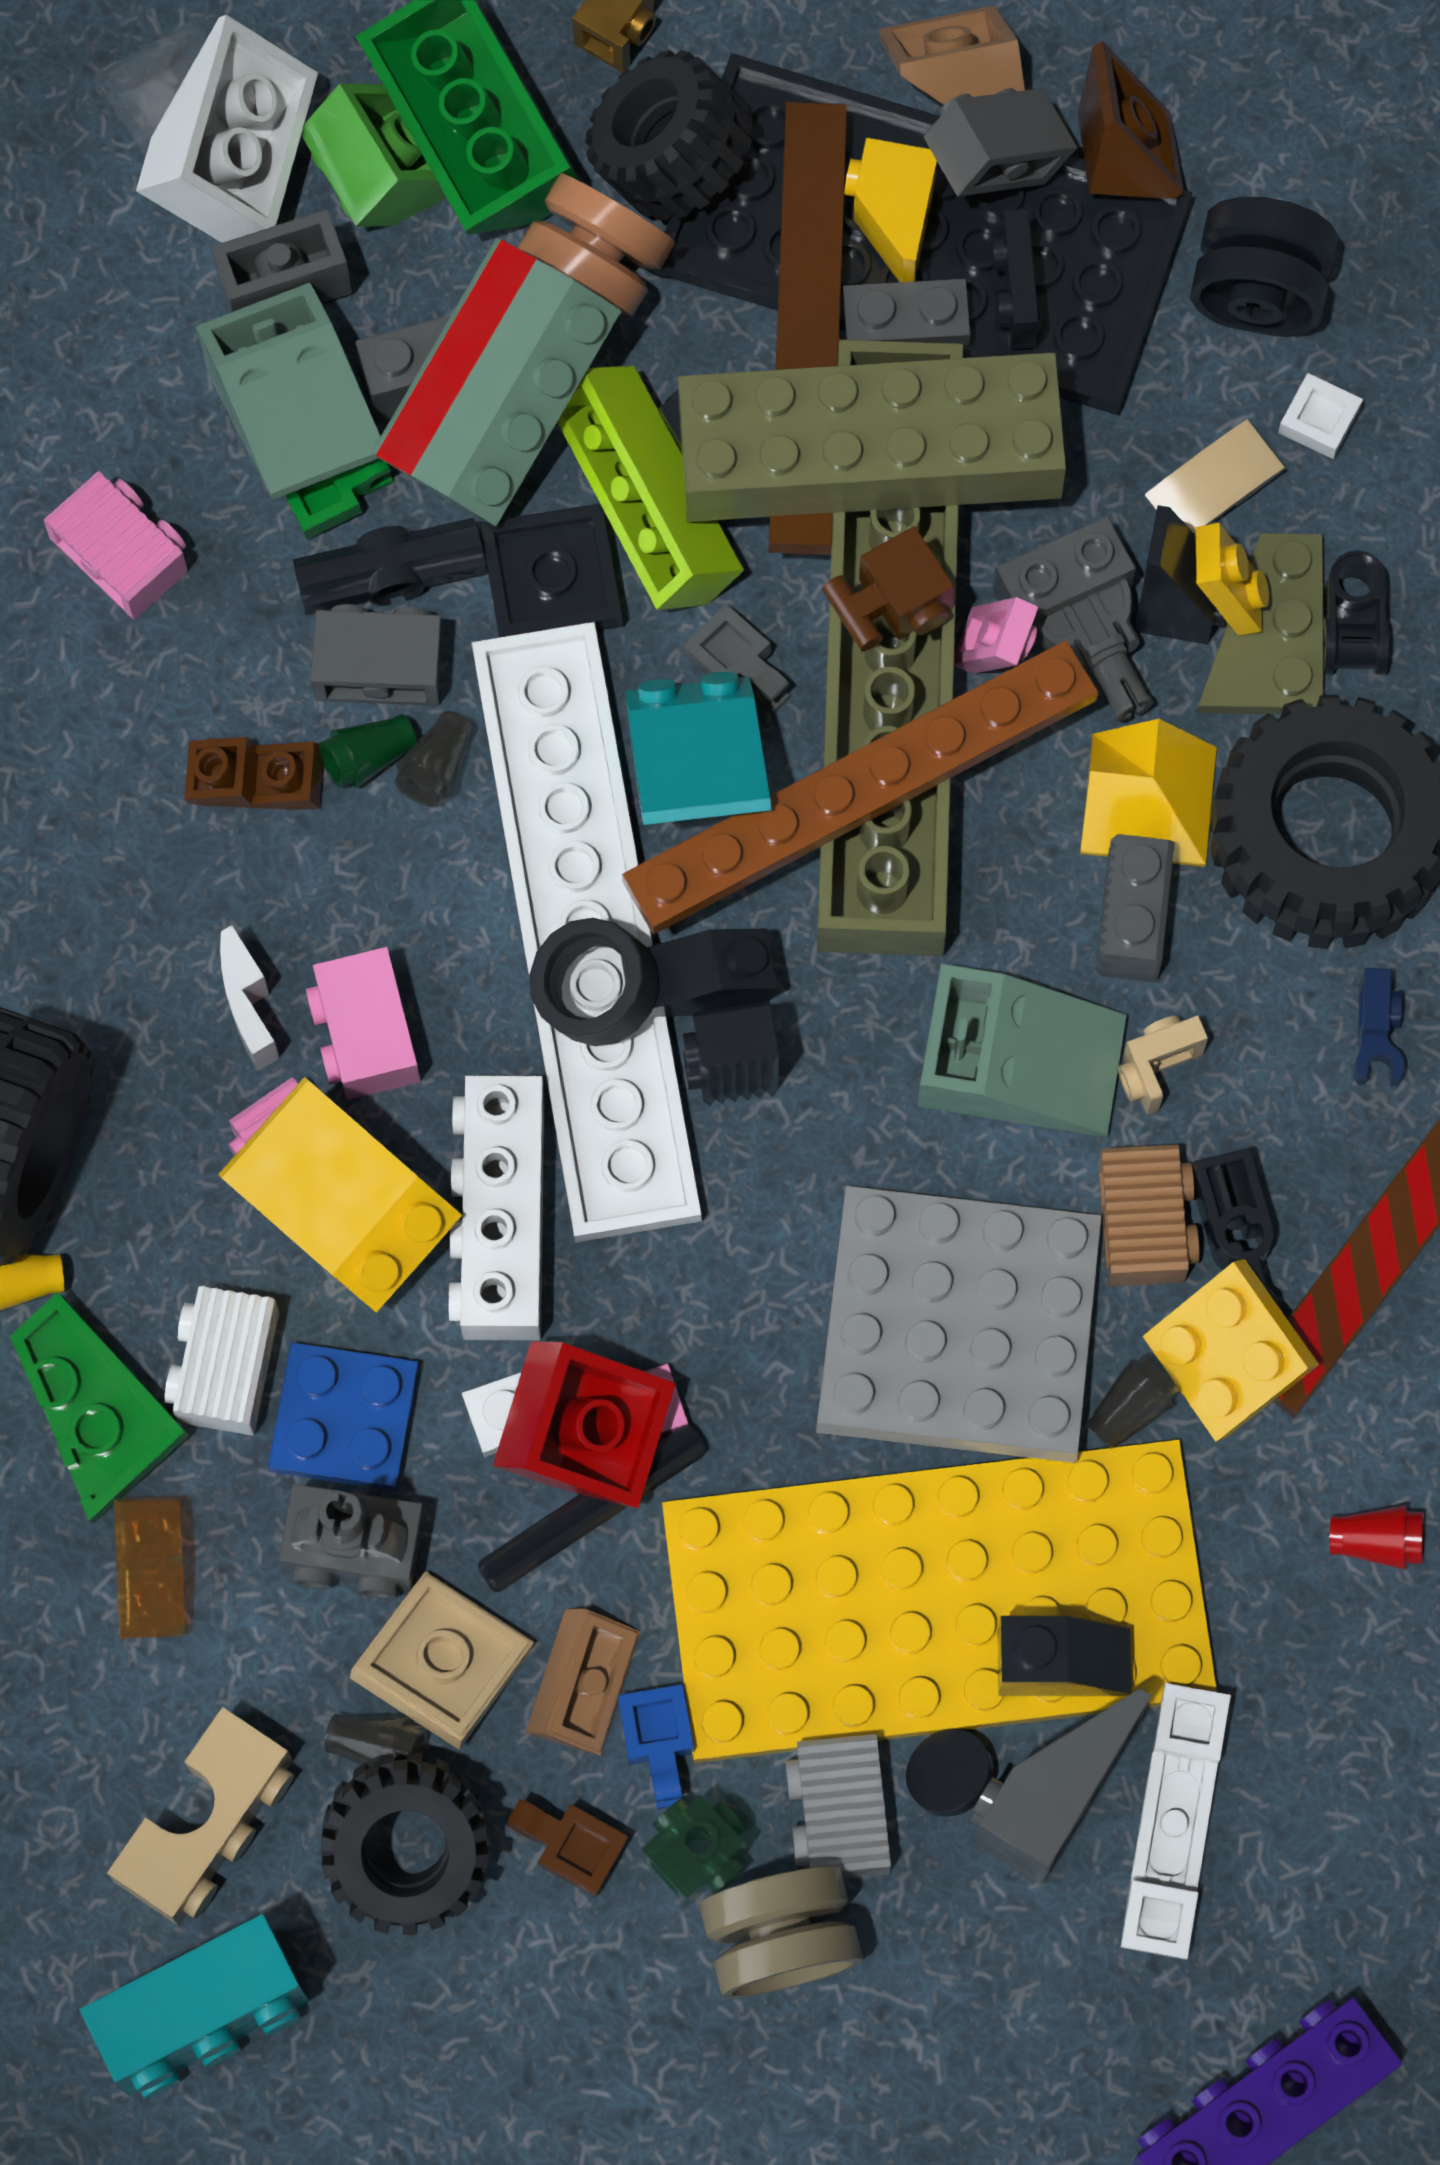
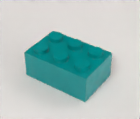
(195, 2008)

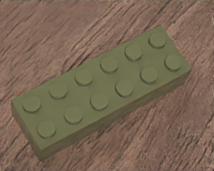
(871, 437)

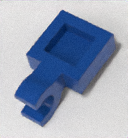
(656, 1733)

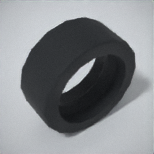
(558, 954)

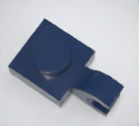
(1377, 1013)

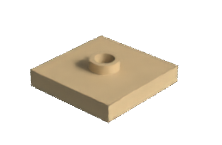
(441, 1660)

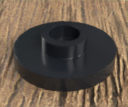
(949, 1772)

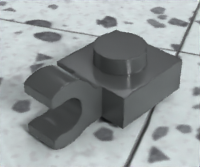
(734, 646)

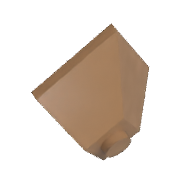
(956, 54)

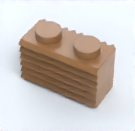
(1145, 1215)

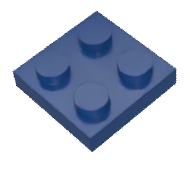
(343, 1416)

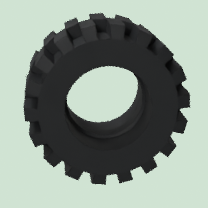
(669, 135)
(396, 1897)

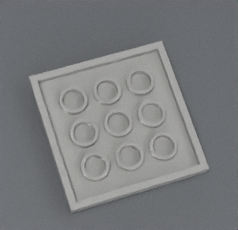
(959, 1324)

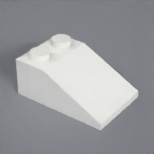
(230, 134)

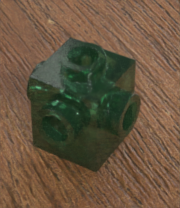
(689, 1872)

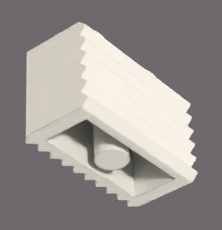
(223, 1360)

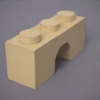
(177, 1869)

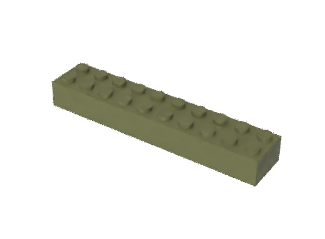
(889, 876)

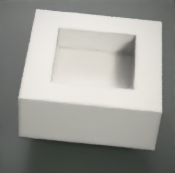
(1320, 416)
(489, 1409)

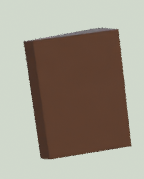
(1125, 133)

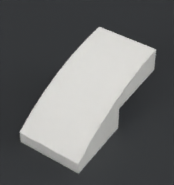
(244, 987)

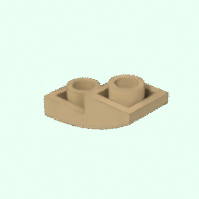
(1218, 477)

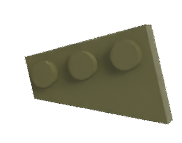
(1286, 659)

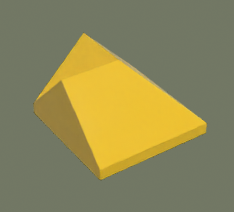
(1149, 785)

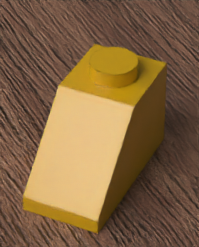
(893, 201)

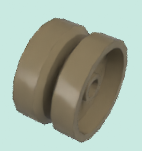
(781, 1932)

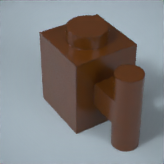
(900, 584)

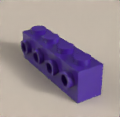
(1283, 2096)

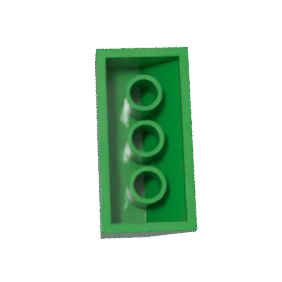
(468, 112)

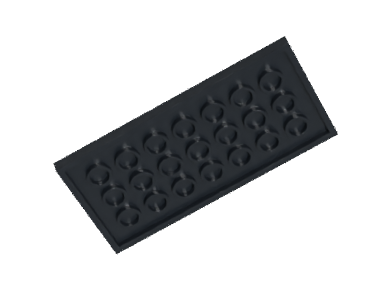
(1092, 254)

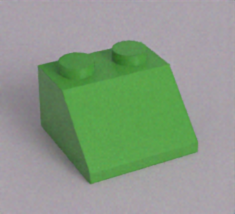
(370, 156)

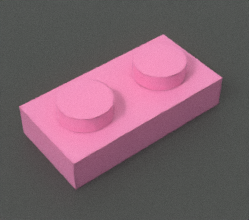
(996, 635)

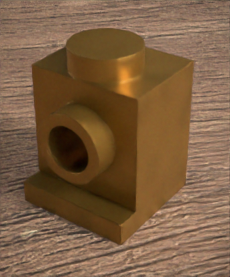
(610, 28)

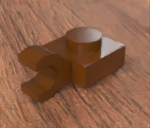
(576, 1847)

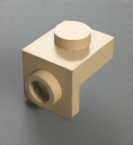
(1162, 1047)

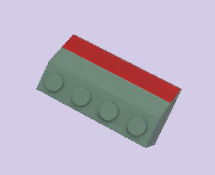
(496, 381)

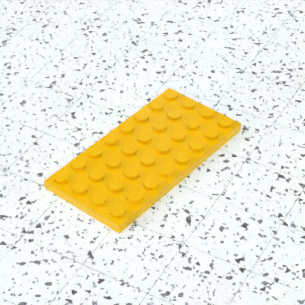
(888, 1594)

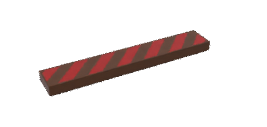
(1367, 1267)

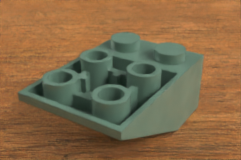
(289, 390)
(1020, 1053)

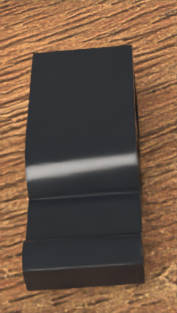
(1232, 1200)

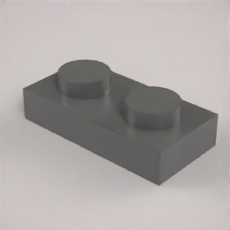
(908, 312)

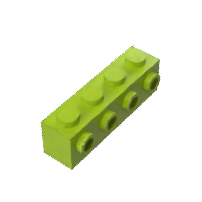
(642, 490)

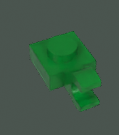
(334, 499)

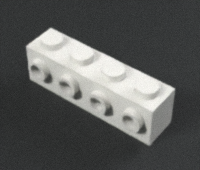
(501, 1208)

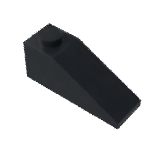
(1170, 596)

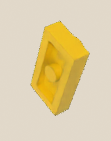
(1230, 579)

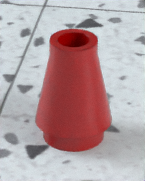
(1380, 1536)

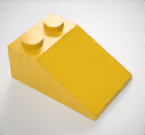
(340, 1194)

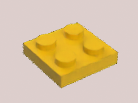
(1230, 1350)

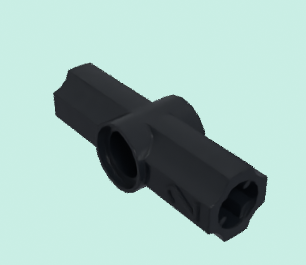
(390, 565)

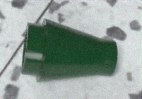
(365, 749)

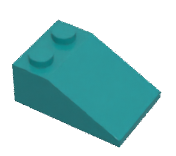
(696, 748)

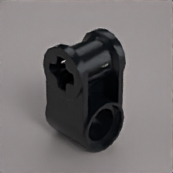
(1353, 625)

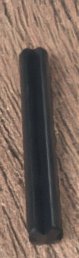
(582, 1516)

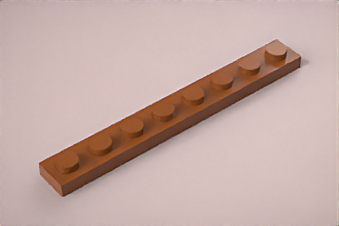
(860, 787)

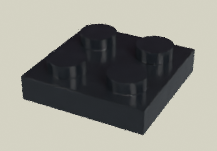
(551, 571)

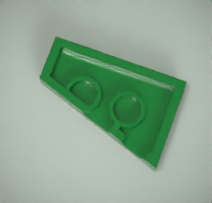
(98, 1409)

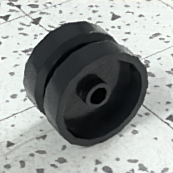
(1264, 266)

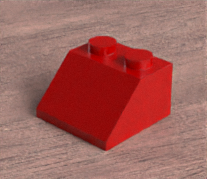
(584, 1423)

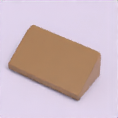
(583, 1681)

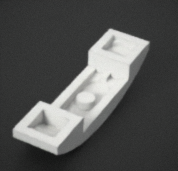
(1174, 1821)

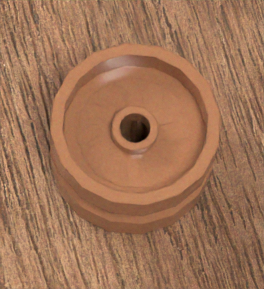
(597, 243)

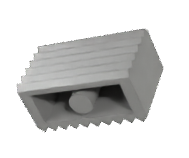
(840, 1806)

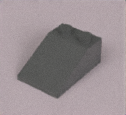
(1048, 1794)

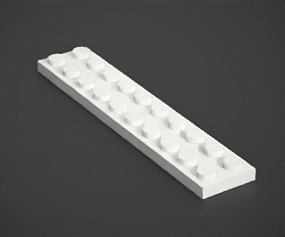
(567, 853)

